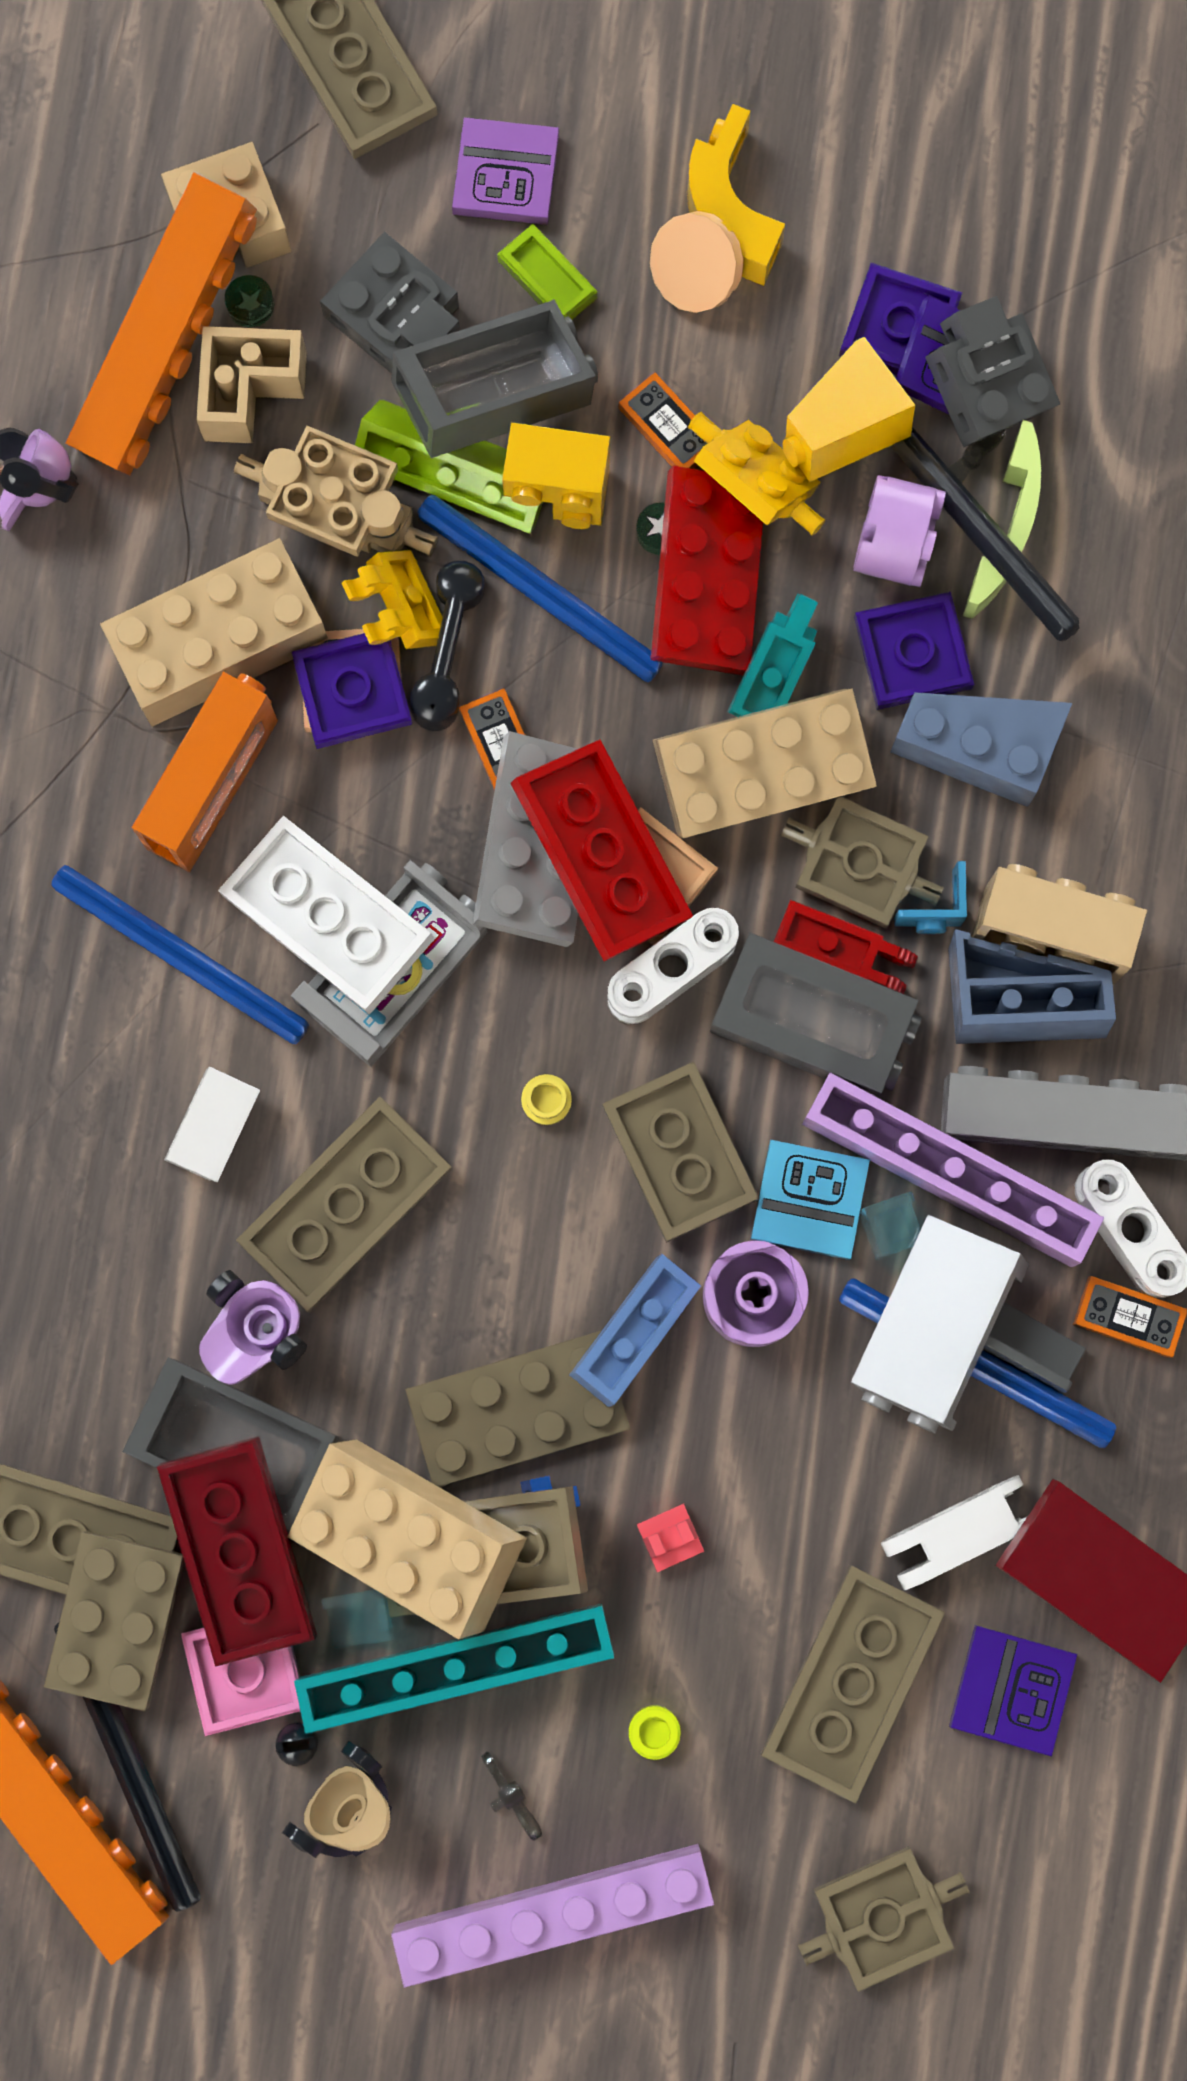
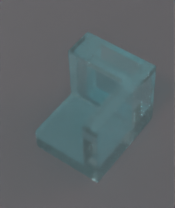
(891, 1225)
(358, 1618)

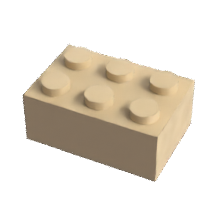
(1059, 919)

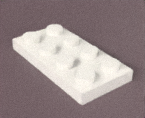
(326, 914)

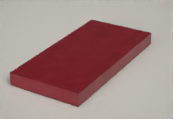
(237, 1551)
(1101, 1579)

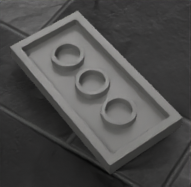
(517, 879)

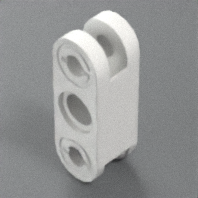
(688, 944)
(1158, 1242)
(958, 1533)

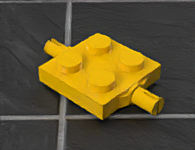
(756, 472)

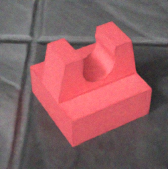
(670, 1537)

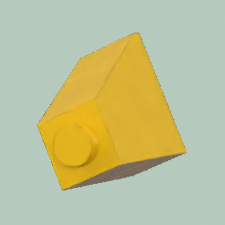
(848, 414)

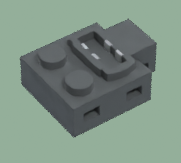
(390, 302)
(990, 372)

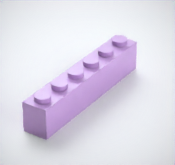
(953, 1171)
(551, 1915)

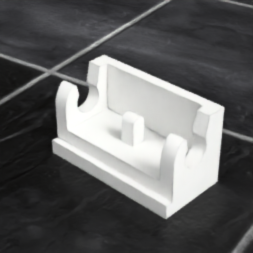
(212, 1124)

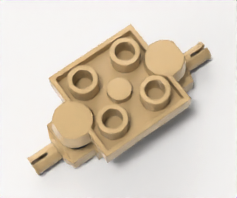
(335, 495)

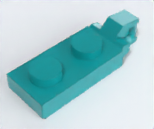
(777, 660)

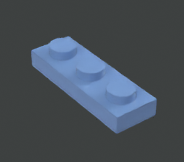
(635, 1330)

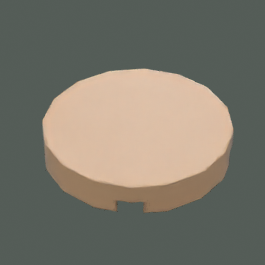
(696, 261)

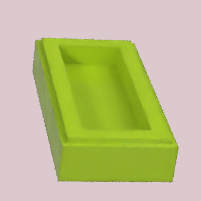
(546, 272)

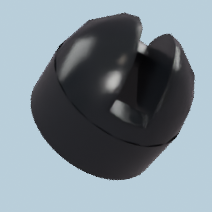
(292, 1733)

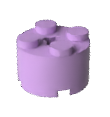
(899, 531)
(770, 1269)

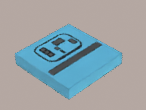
(810, 1199)

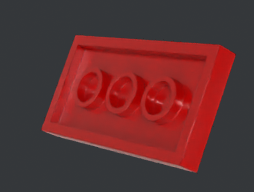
(706, 576)
(601, 849)

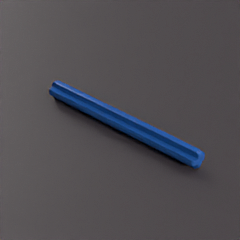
(539, 587)
(180, 954)
(1003, 1377)

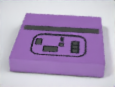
(505, 171)

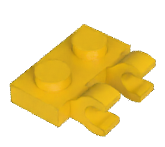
(408, 600)

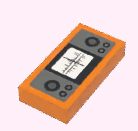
(663, 421)
(487, 723)
(1130, 1317)

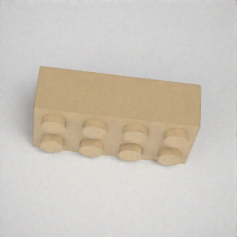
(226, 620)
(764, 763)
(407, 1538)

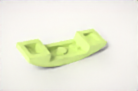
(1025, 472)

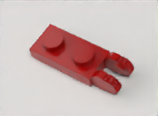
(841, 944)

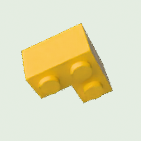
(558, 469)

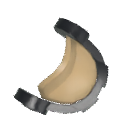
(346, 1811)

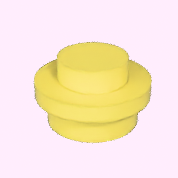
(546, 1099)

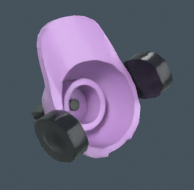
(32, 473)
(251, 1329)

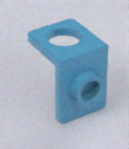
(937, 920)

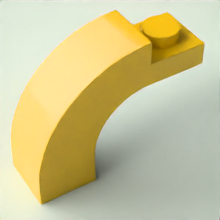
(712, 193)

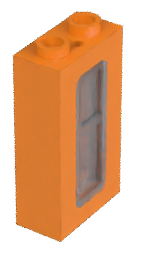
(206, 770)

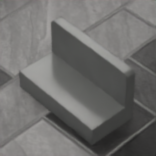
(1034, 1348)

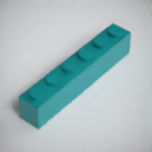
(453, 1668)

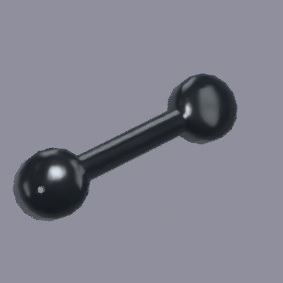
(459, 588)

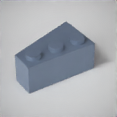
(983, 740)
(1025, 996)

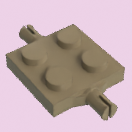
(862, 862)
(883, 1918)

